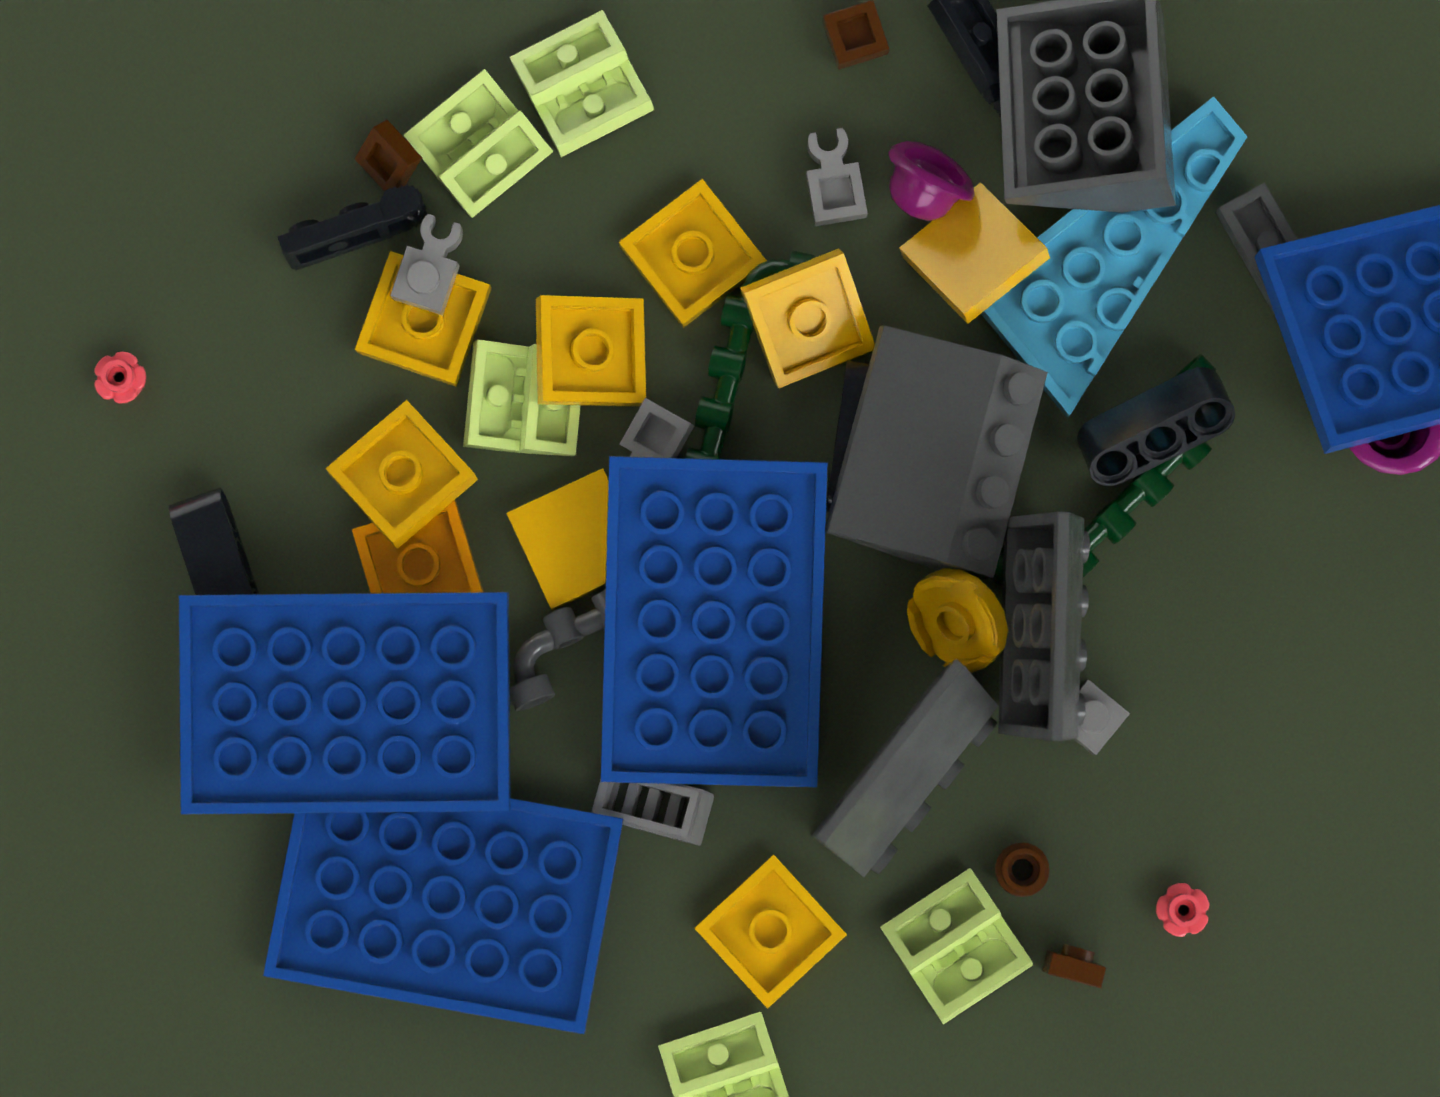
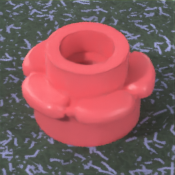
(133, 380)
(1168, 906)

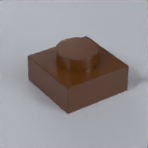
(855, 34)
(388, 156)
(1074, 965)

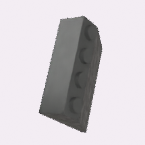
(1085, 105)
(936, 452)
(1043, 616)
(907, 769)

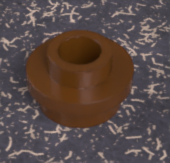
(1039, 869)

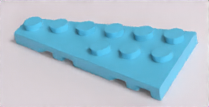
(1106, 263)

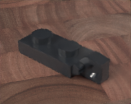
(974, 37)

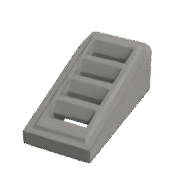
(695, 817)

